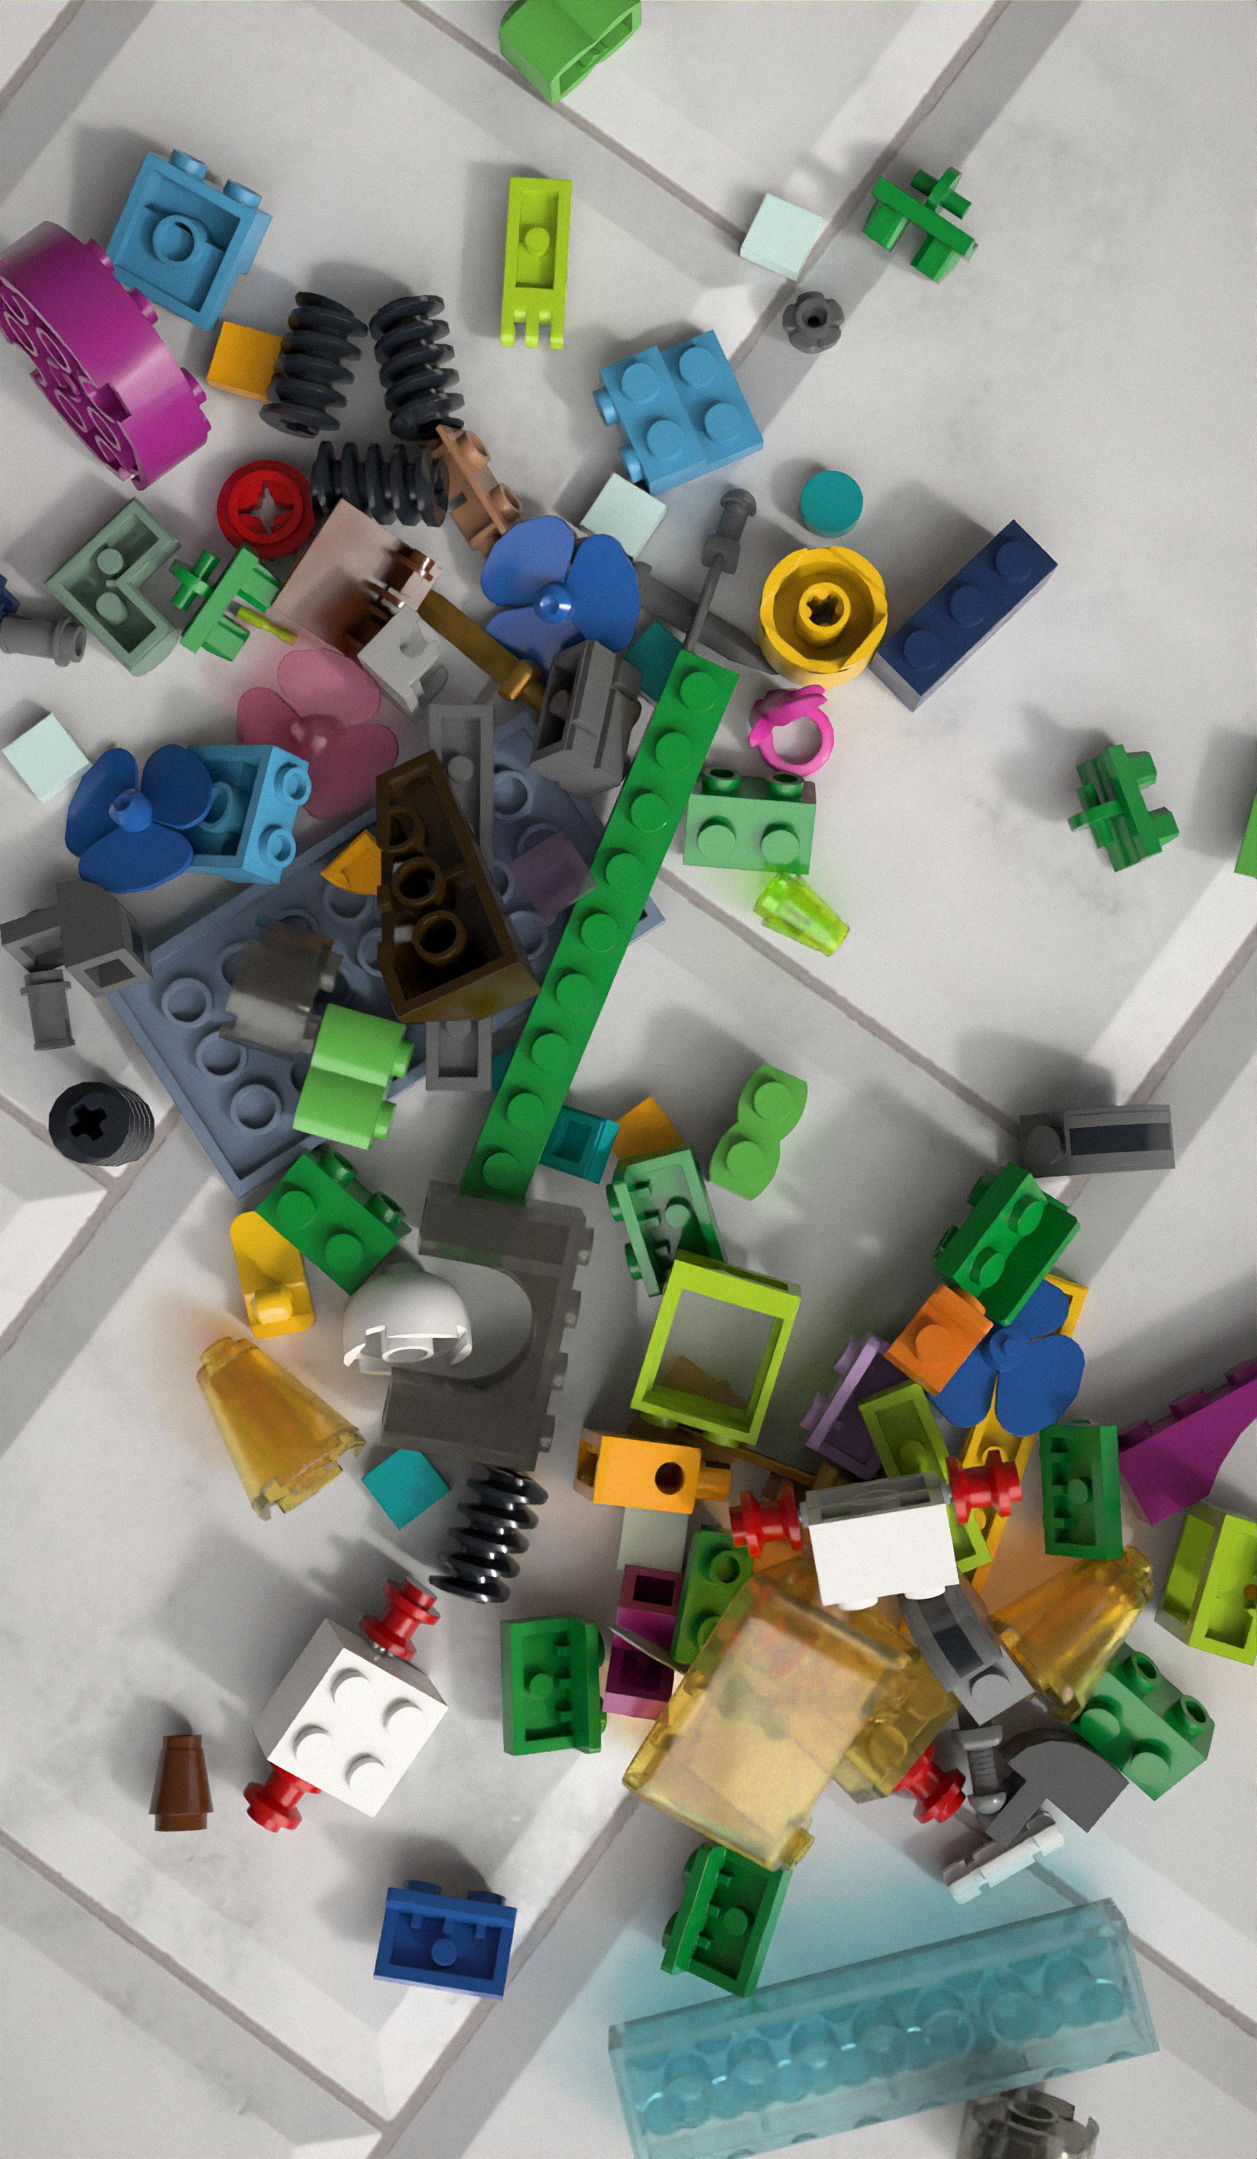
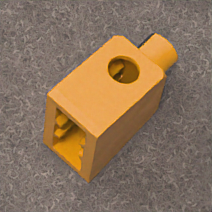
(623, 1467)

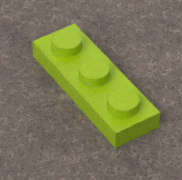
(912, 1444)

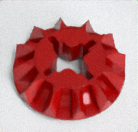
(245, 493)

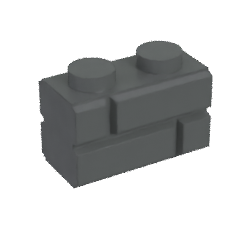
(587, 720)

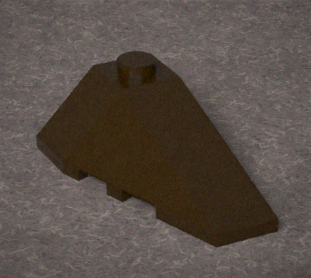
(443, 921)

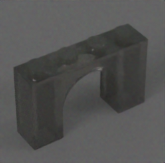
(501, 1414)

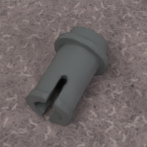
(43, 638)
(48, 1009)

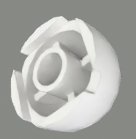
(404, 1321)

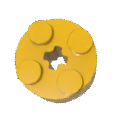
(809, 584)

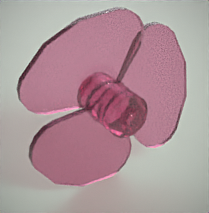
(329, 696)

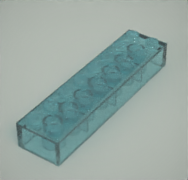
(884, 2037)

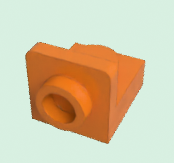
(939, 1338)

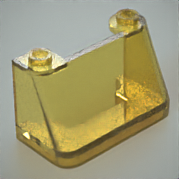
(770, 1715)

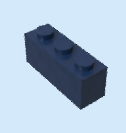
(963, 615)

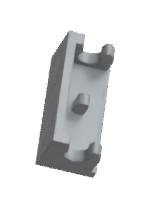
(399, 659)

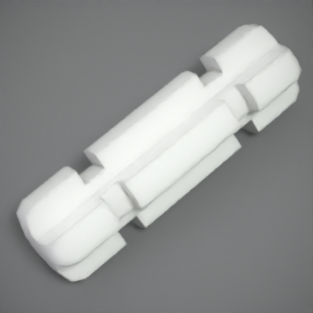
(995, 1864)

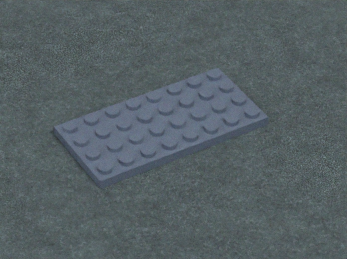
(246, 1099)

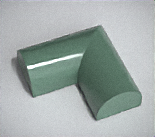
(103, 583)

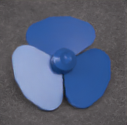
(591, 603)
(124, 830)
(1033, 1378)

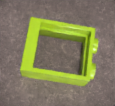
(738, 1286)
(1207, 1582)

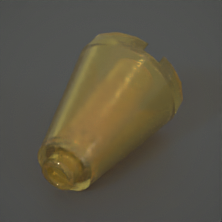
(273, 1426)
(1075, 1626)

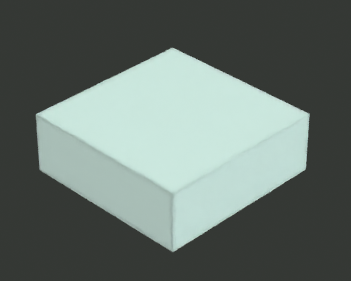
(781, 237)
(624, 514)
(47, 758)
(652, 1539)

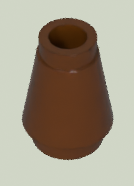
(181, 1786)

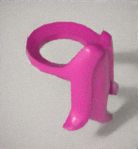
(782, 708)

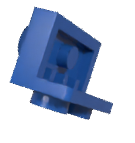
(446, 1940)

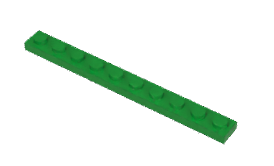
(600, 925)

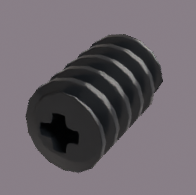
(312, 366)
(412, 367)
(379, 487)
(77, 1119)
(490, 1535)

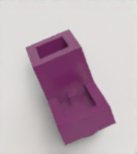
(648, 1606)

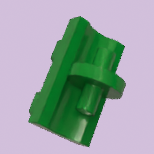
(897, 209)
(209, 624)
(1117, 810)

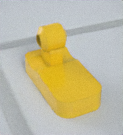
(271, 1278)

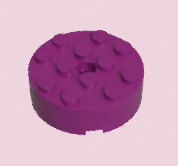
(99, 355)

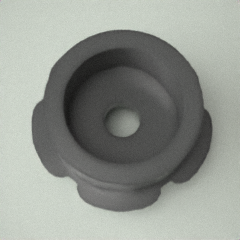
(809, 338)

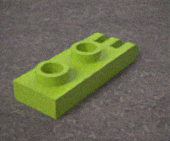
(536, 259)

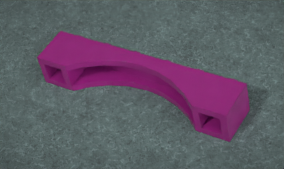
(1180, 1455)

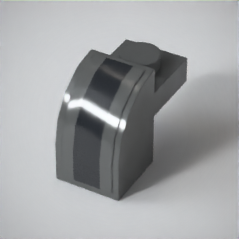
(86, 934)
(1097, 1140)
(966, 1650)
(1055, 1768)

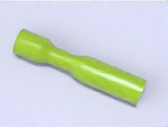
(265, 625)

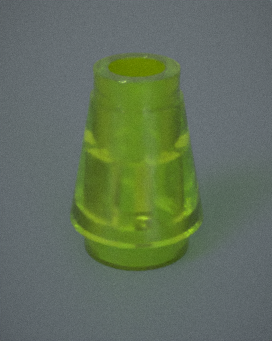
(800, 914)

